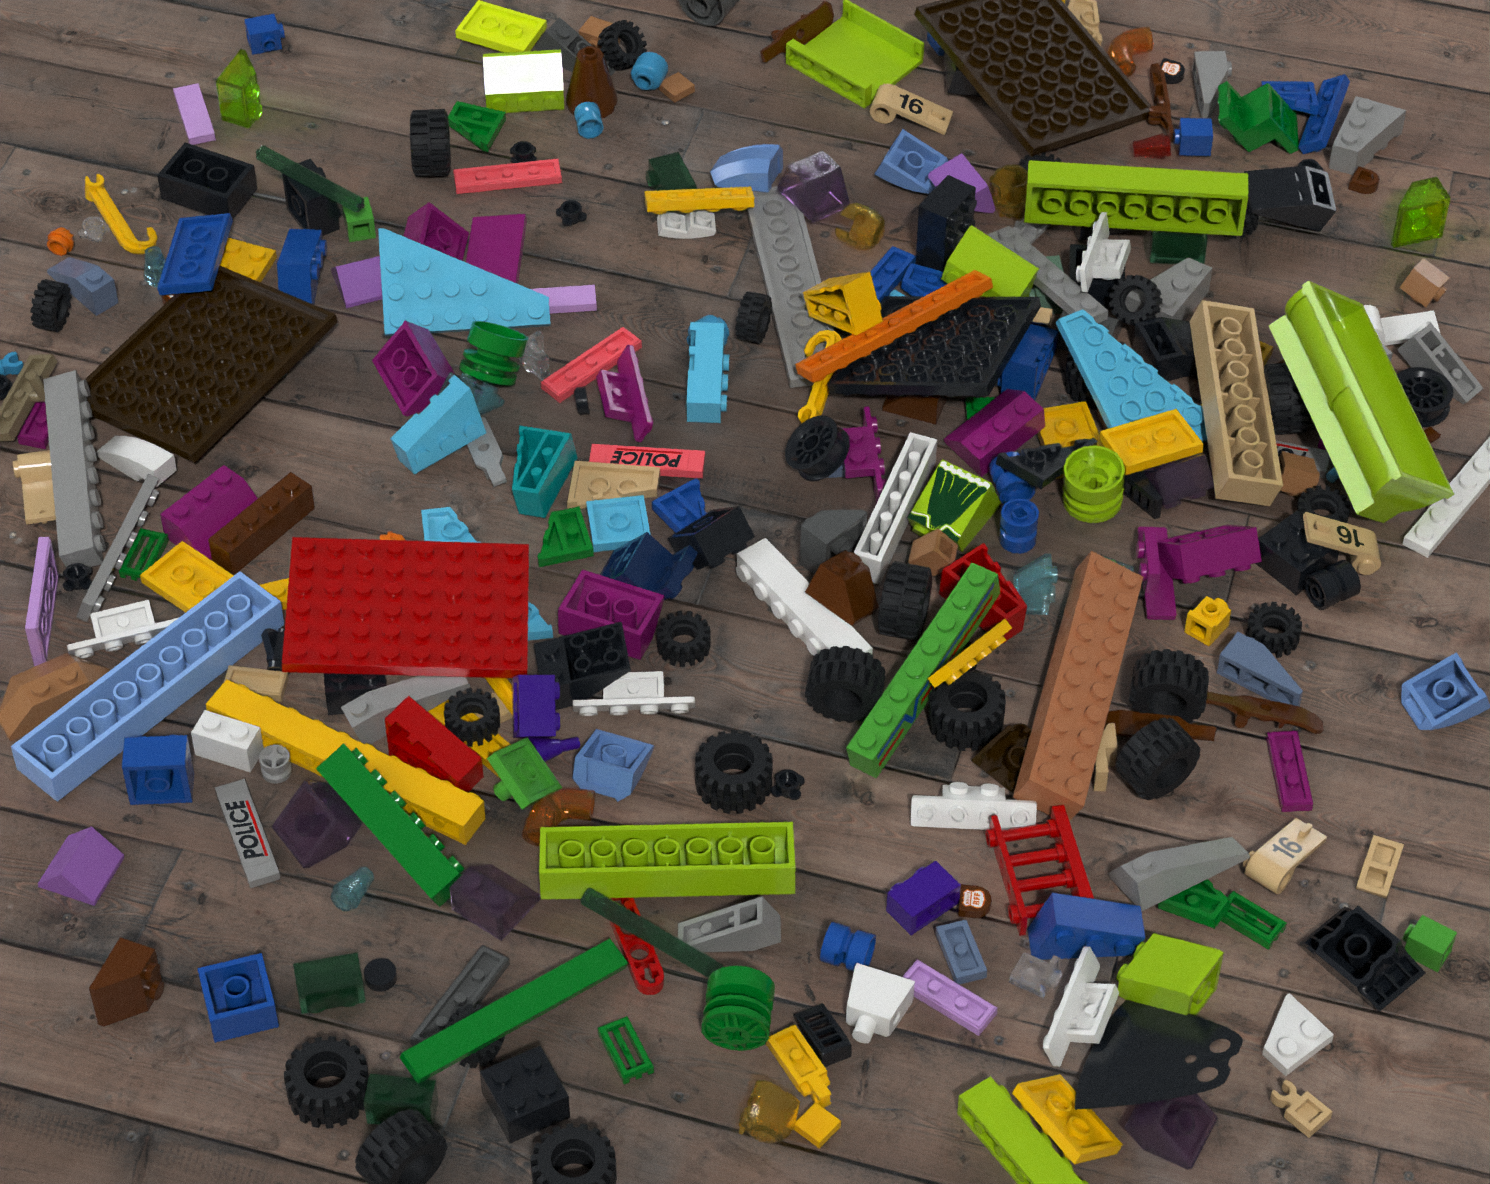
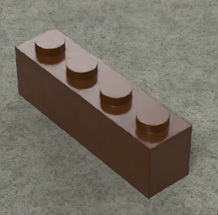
(261, 523)

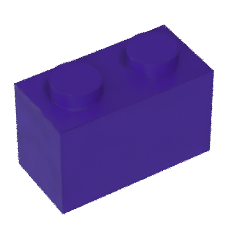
(535, 706)
(923, 897)

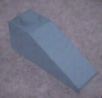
(87, 283)
(1256, 669)

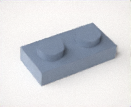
(961, 952)

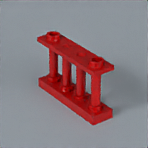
(1063, 852)

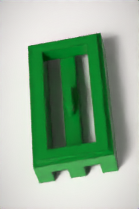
(156, 554)
(1247, 922)
(634, 1071)

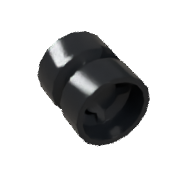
(1332, 585)

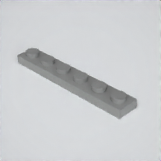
(1050, 278)
(115, 557)

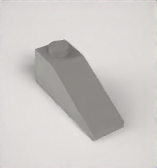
(1208, 72)
(1431, 351)
(734, 928)

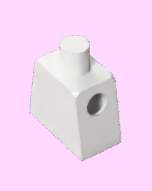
(877, 1002)

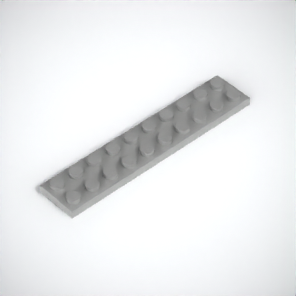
(787, 272)

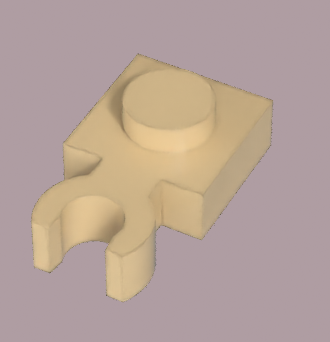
(1301, 1111)

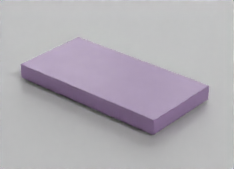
(42, 601)

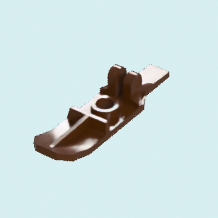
(808, 26)
(1162, 112)
(1266, 710)
(1130, 722)

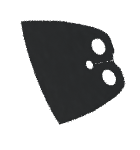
(1146, 1054)

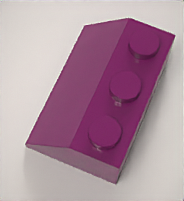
(437, 231)
(412, 367)
(996, 429)
(207, 509)
(1209, 552)
(605, 601)

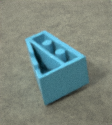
(706, 373)
(440, 428)

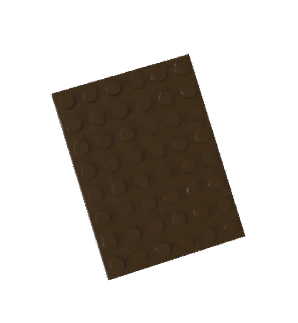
(1035, 68)
(204, 362)

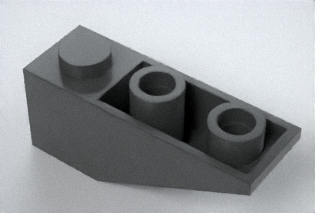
(564, 37)

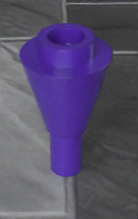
(550, 748)

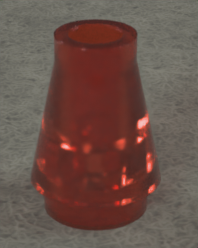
(1153, 147)

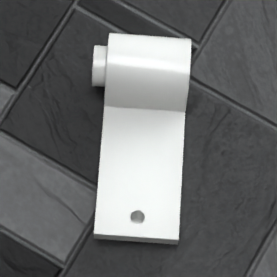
(1399, 328)

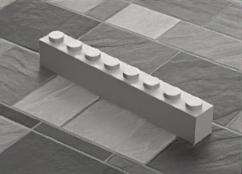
(73, 470)

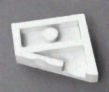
(1295, 1036)

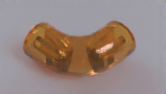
(1128, 44)
(556, 808)

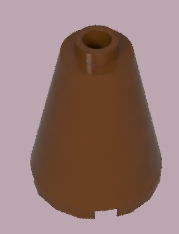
(591, 82)

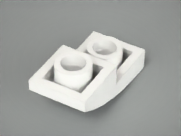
(688, 226)

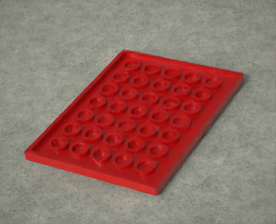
(407, 608)

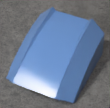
(910, 163)
(748, 167)
(1443, 695)
(611, 764)

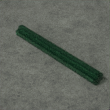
(310, 178)
(649, 932)

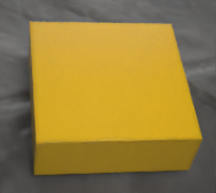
(817, 1125)

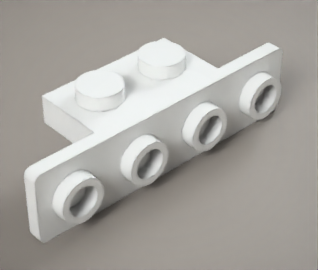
(1103, 256)
(119, 627)
(635, 692)
(971, 808)
(1082, 1010)

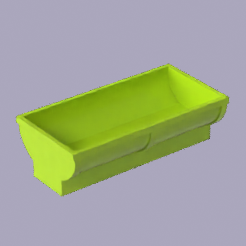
(1358, 404)

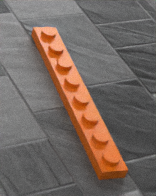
(894, 326)

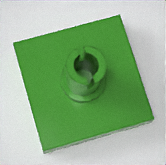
(522, 774)

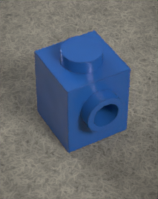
(264, 33)
(1194, 136)

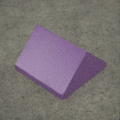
(961, 169)
(359, 281)
(82, 867)

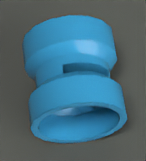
(588, 120)

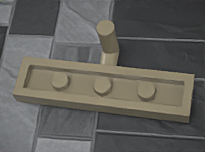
(24, 393)

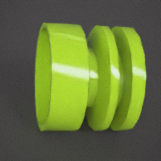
(1093, 484)

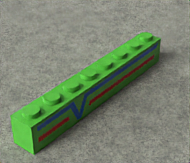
(910, 688)

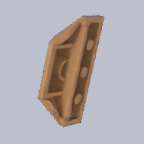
(43, 691)

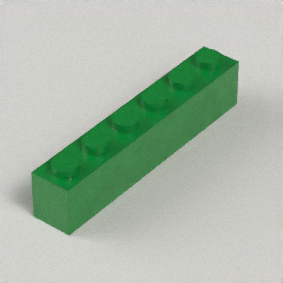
(390, 823)

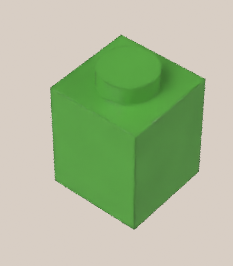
(359, 224)
(1429, 942)

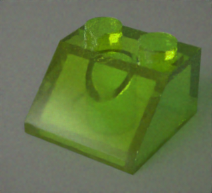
(239, 92)
(1421, 213)

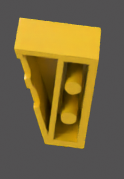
(845, 302)

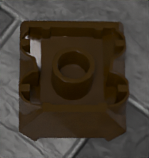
(1004, 755)

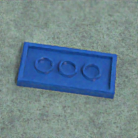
(195, 254)

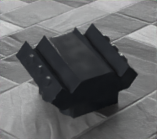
(1363, 956)

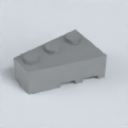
(1364, 133)
(1180, 287)

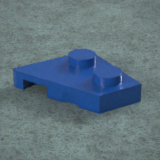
(1297, 94)
(921, 280)
(680, 505)

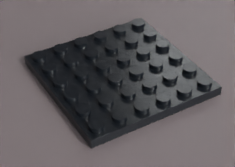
(948, 356)

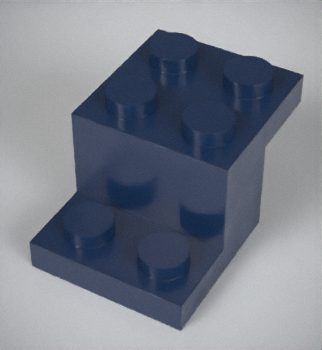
(650, 566)

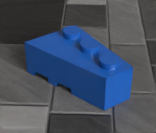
(301, 263)
(1030, 361)
(1073, 922)

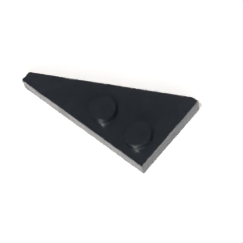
(1041, 464)

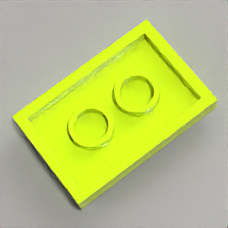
(500, 28)

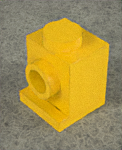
(1210, 614)

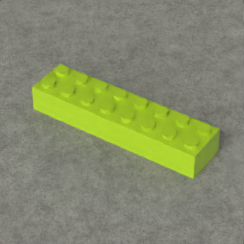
(1136, 197)
(667, 860)

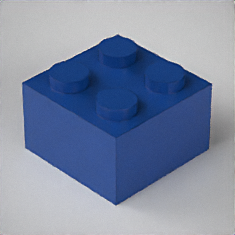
(158, 769)
(238, 997)

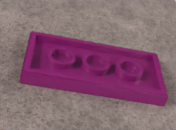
(498, 244)

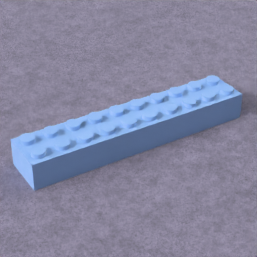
(147, 686)

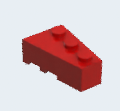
(1008, 604)
(429, 745)

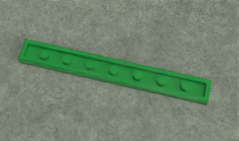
(513, 1011)

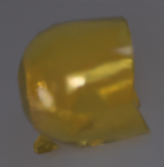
(1009, 190)
(867, 227)
(770, 1113)

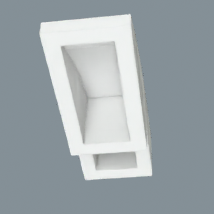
(138, 458)

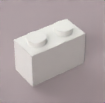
(227, 741)

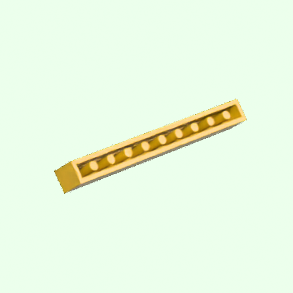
(311, 742)

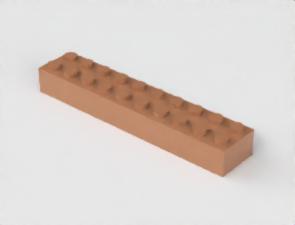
(1079, 686)

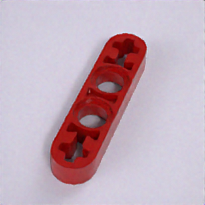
(630, 943)

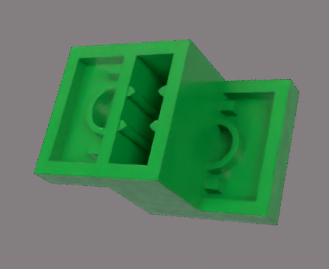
(1257, 117)

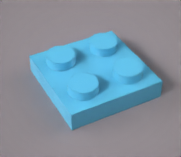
(616, 521)

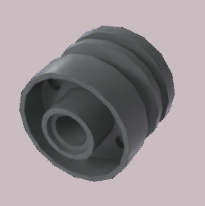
(707, 11)

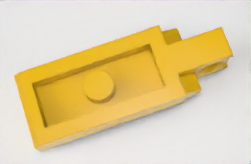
(801, 1064)

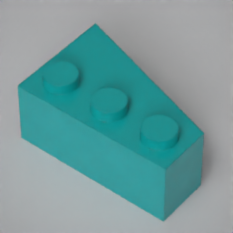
(541, 468)

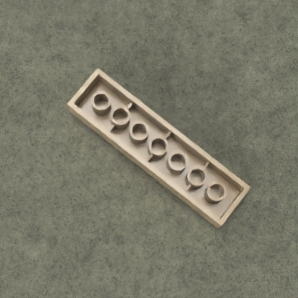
(1235, 404)

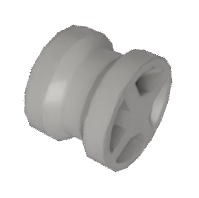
(269, 758)

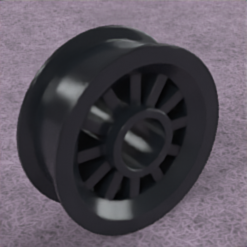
(1428, 394)
(817, 448)

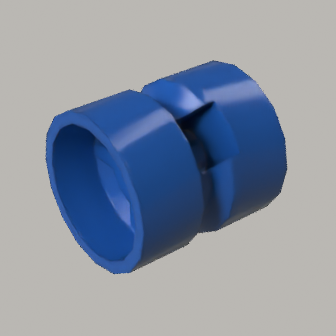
(1008, 484)
(1018, 525)
(847, 947)

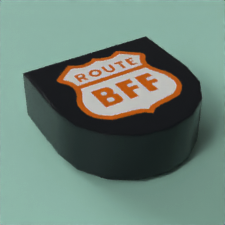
(1173, 71)

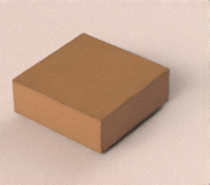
(677, 87)

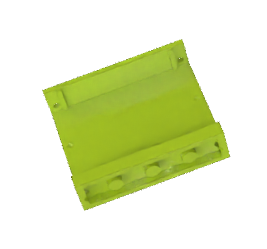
(857, 55)

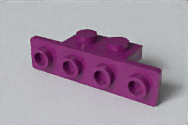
(624, 394)
(863, 453)
(1156, 581)

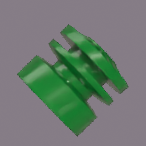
(492, 358)
(738, 1008)

